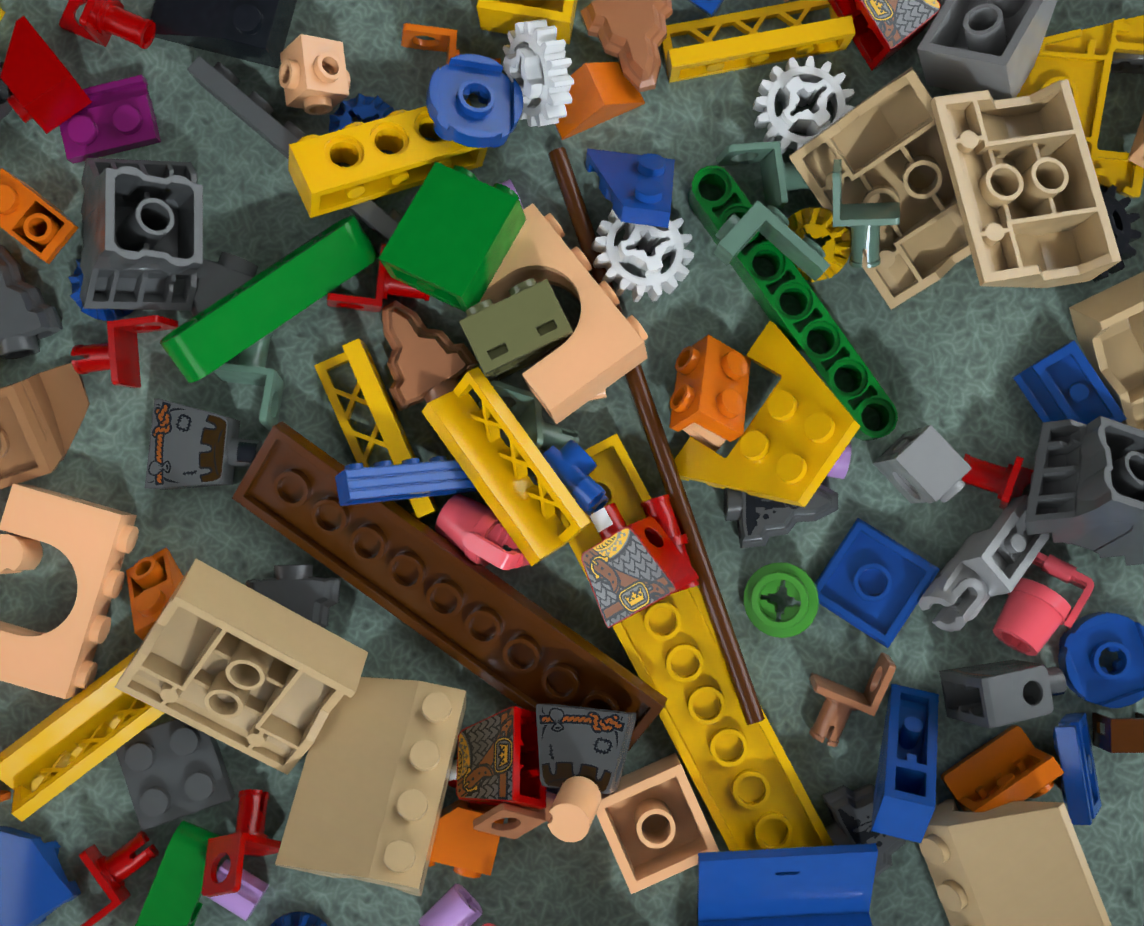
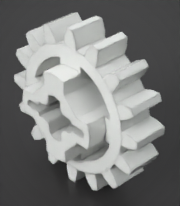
(540, 70)
(800, 87)
(633, 267)

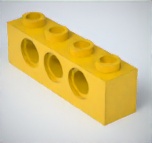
(372, 173)

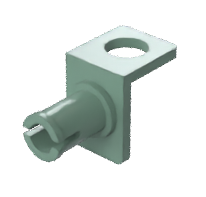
(776, 175)
(864, 221)
(252, 370)
(529, 415)

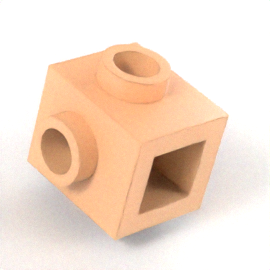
(314, 74)

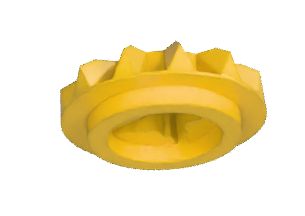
(819, 223)

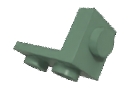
(774, 227)

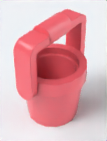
(478, 533)
(1036, 611)

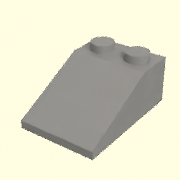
(984, 45)

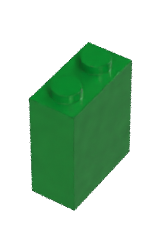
(454, 236)

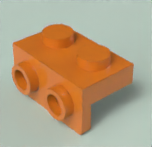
(711, 388)
(1001, 772)

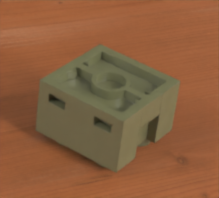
(516, 329)

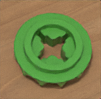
(764, 612)

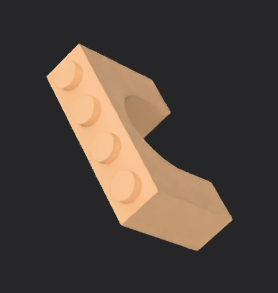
(604, 341)
(95, 545)

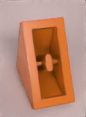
(597, 96)

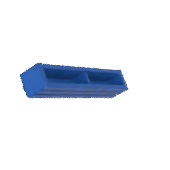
(401, 481)

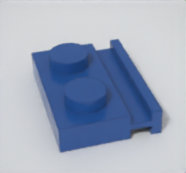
(1067, 388)
(1076, 757)

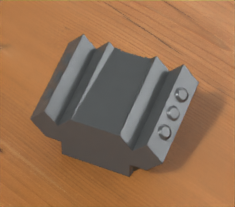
(140, 234)
(1090, 487)

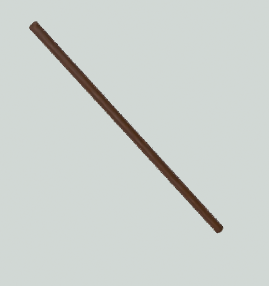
(665, 463)

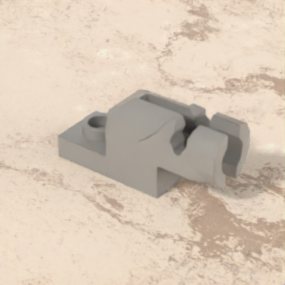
(984, 567)

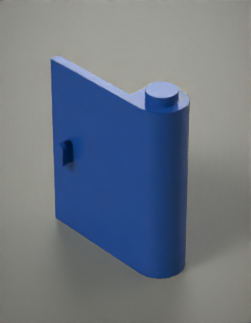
(787, 886)

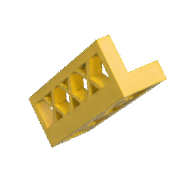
(754, 48)
(381, 408)
(502, 471)
(49, 754)

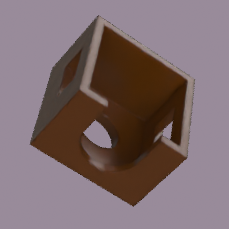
(1120, 735)

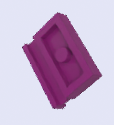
(114, 121)

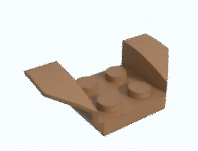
(39, 422)

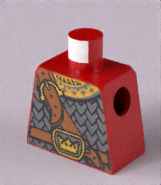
(885, 25)
(632, 565)
(500, 761)

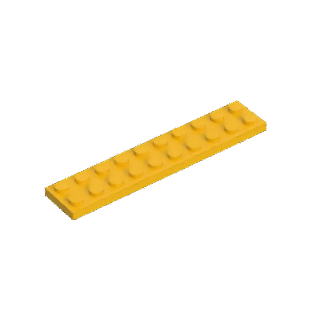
(676, 652)

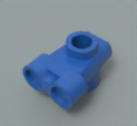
(572, 468)

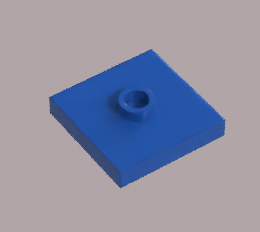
(874, 582)

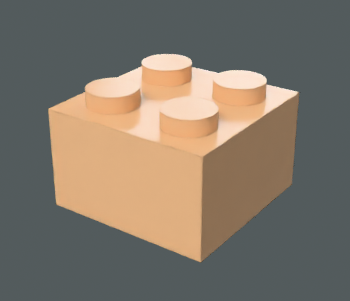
(654, 824)

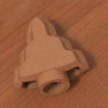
(632, 34)
(421, 359)

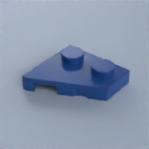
(635, 185)

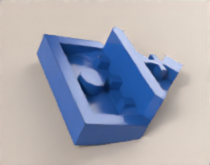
(30, 879)

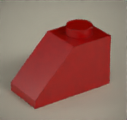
(39, 80)

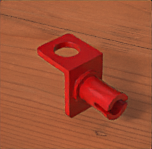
(105, 18)
(385, 286)
(121, 351)
(1004, 481)
(246, 840)
(114, 869)

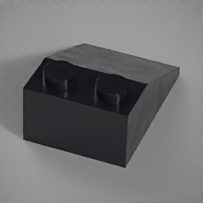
(232, 28)

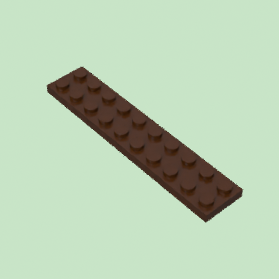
(435, 586)

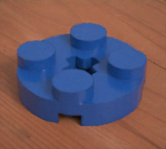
(469, 125)
(1080, 656)

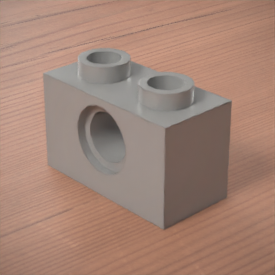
(923, 466)

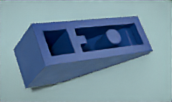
(907, 765)

